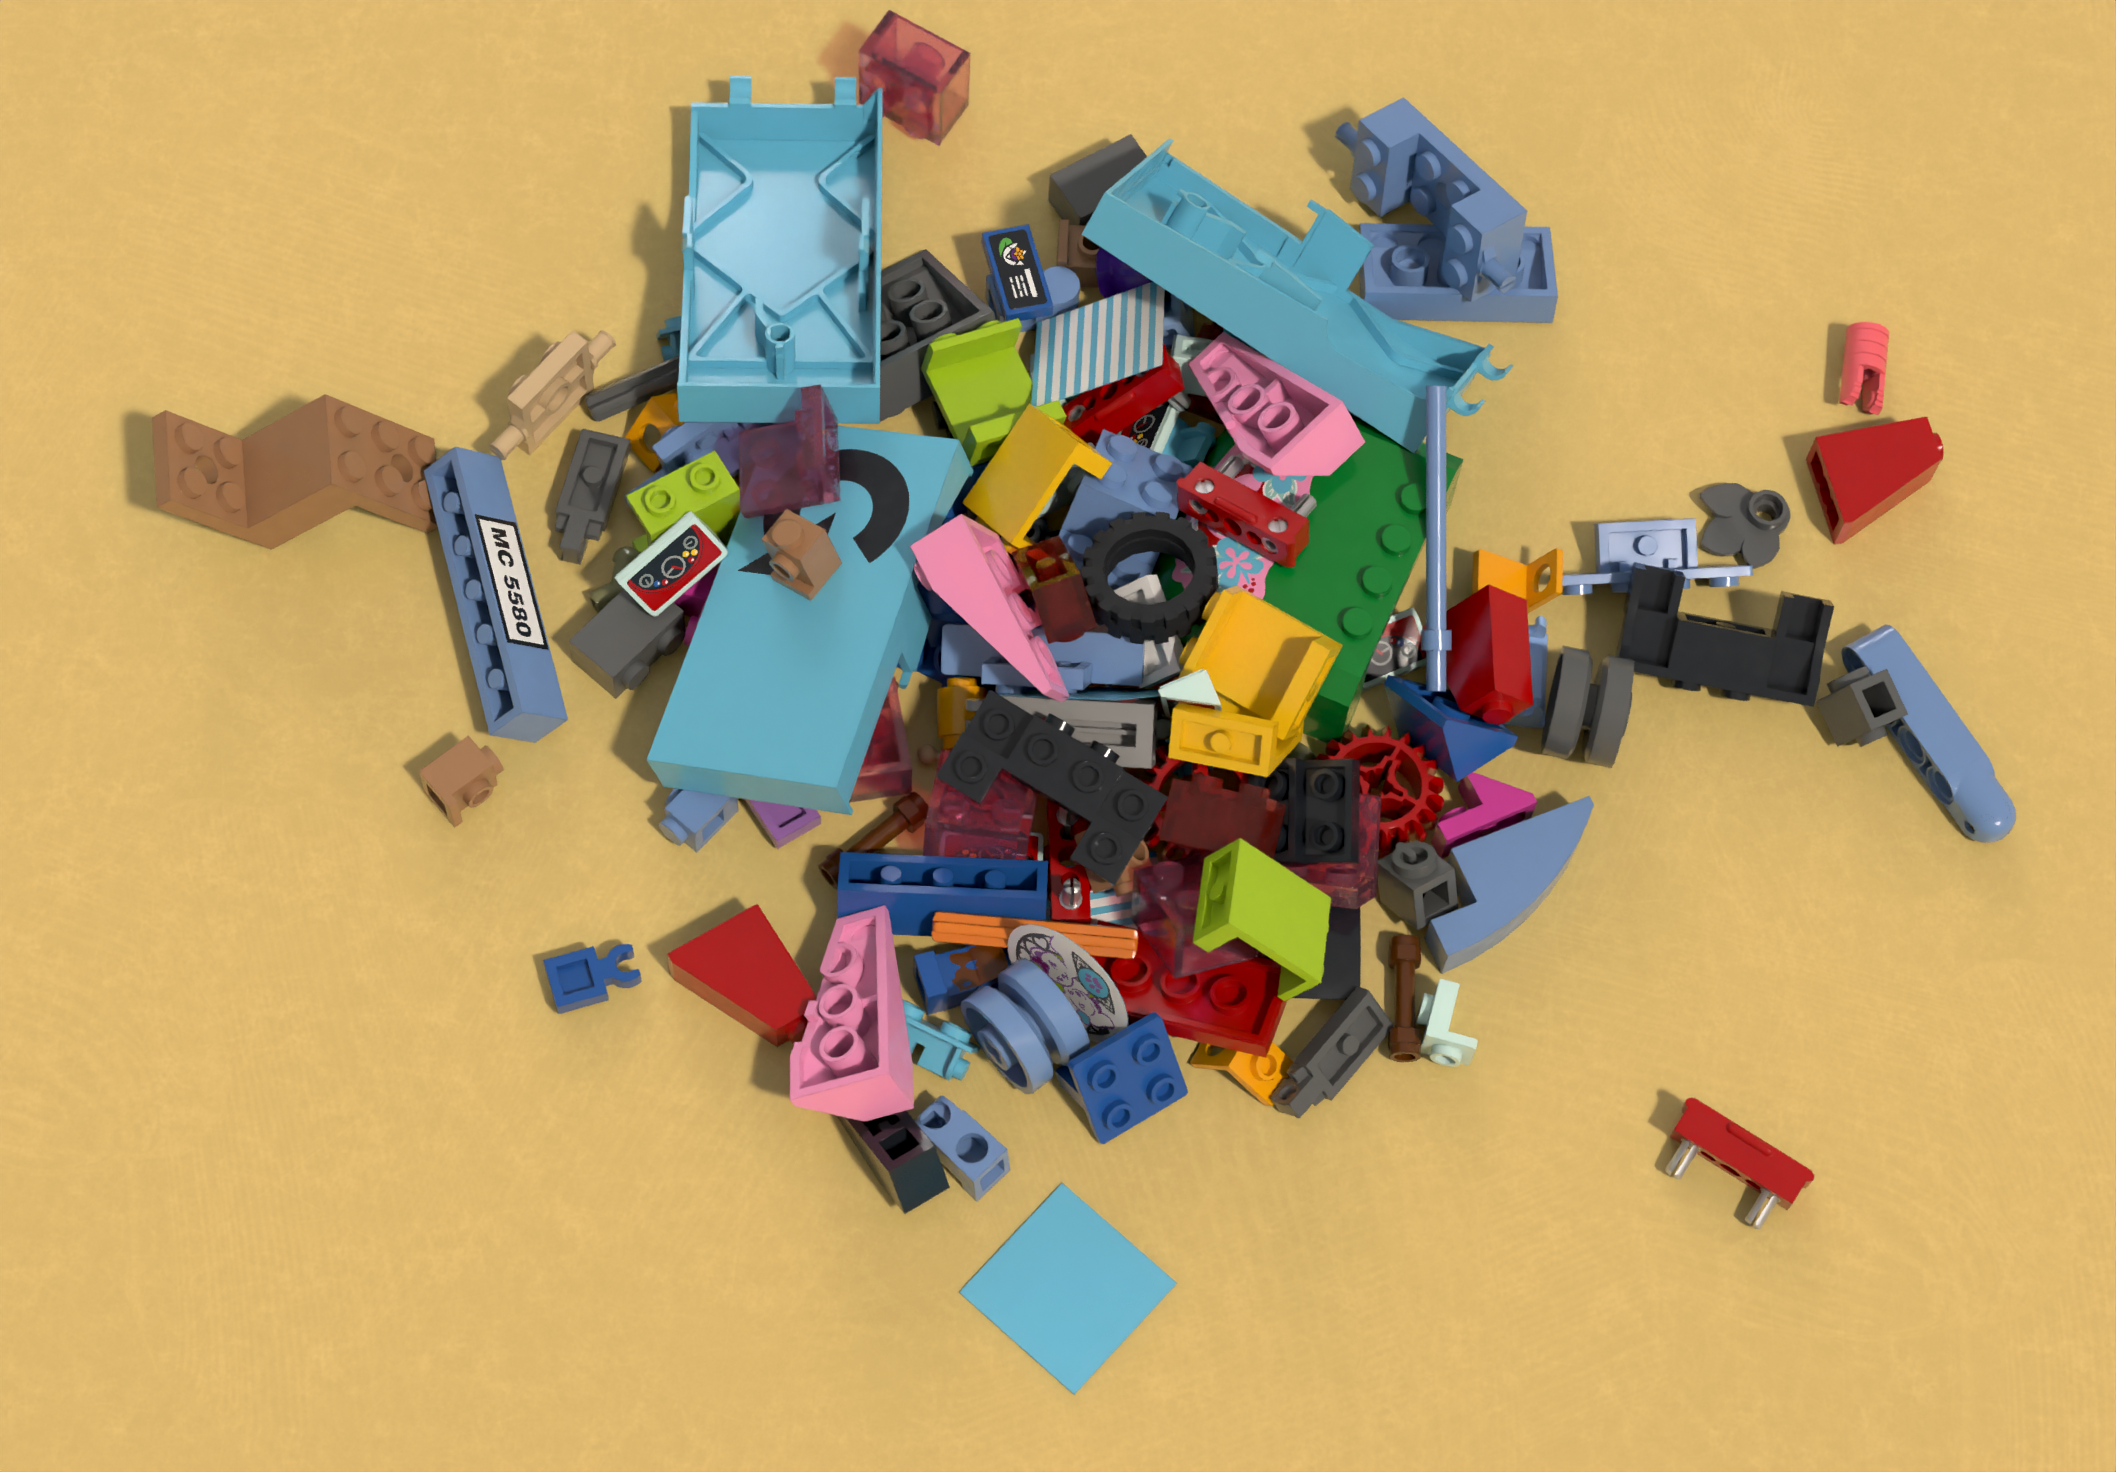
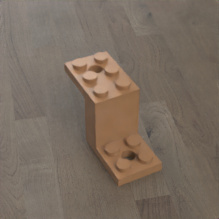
(293, 472)

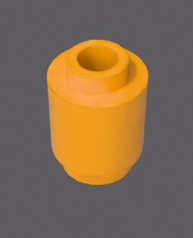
(952, 708)

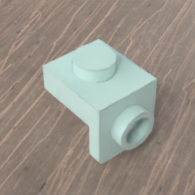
(1436, 1014)

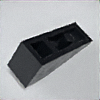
(899, 1158)

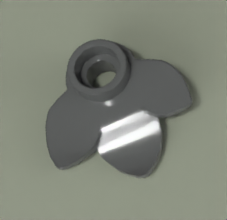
(1739, 527)

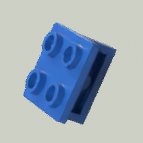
(1125, 1078)

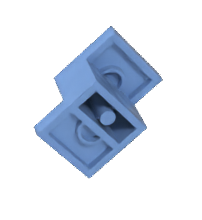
(1133, 483)

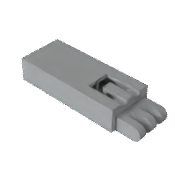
(1121, 725)

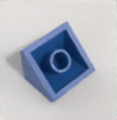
(1449, 735)

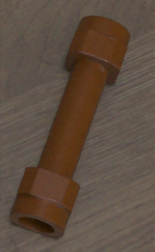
(907, 814)
(1404, 1038)

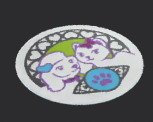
(1076, 975)

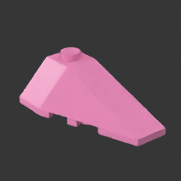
(1274, 413)
(980, 582)
(856, 1033)

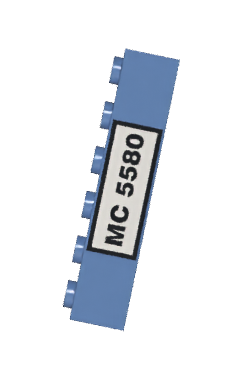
(495, 595)

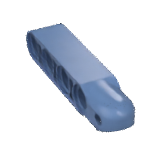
(1937, 738)

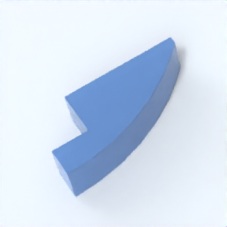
(1504, 881)

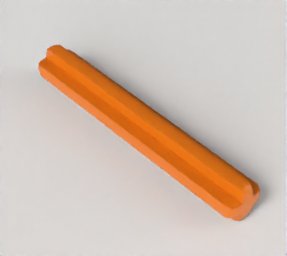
(995, 931)

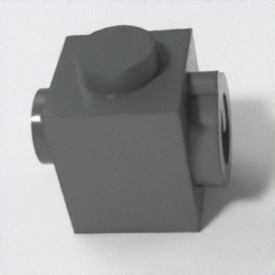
(1861, 706)
(1417, 883)

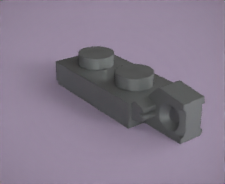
(590, 491)
(1333, 1054)

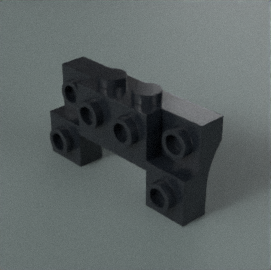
(1722, 653)
(1060, 770)

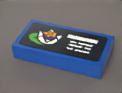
(1017, 273)

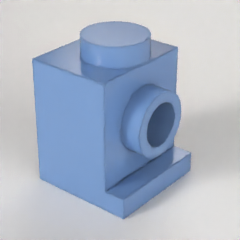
(696, 816)

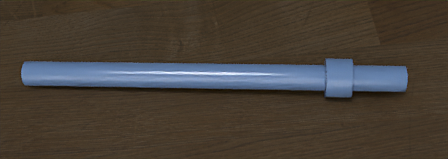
(1436, 638)

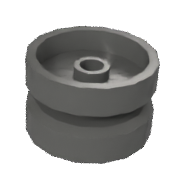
(1596, 708)

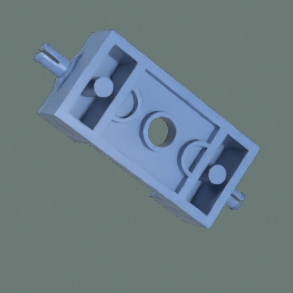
(1410, 160)

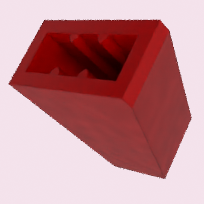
(1871, 471)
(1490, 655)
(747, 976)

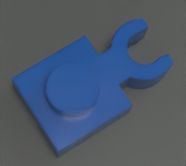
(582, 979)

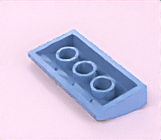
(1406, 280)

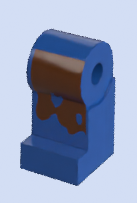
(954, 975)

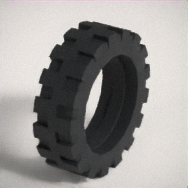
(1140, 536)

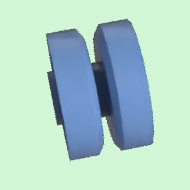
(1025, 1025)

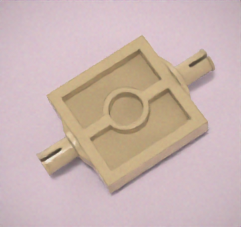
(551, 392)

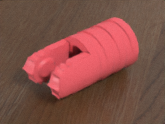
(1864, 364)

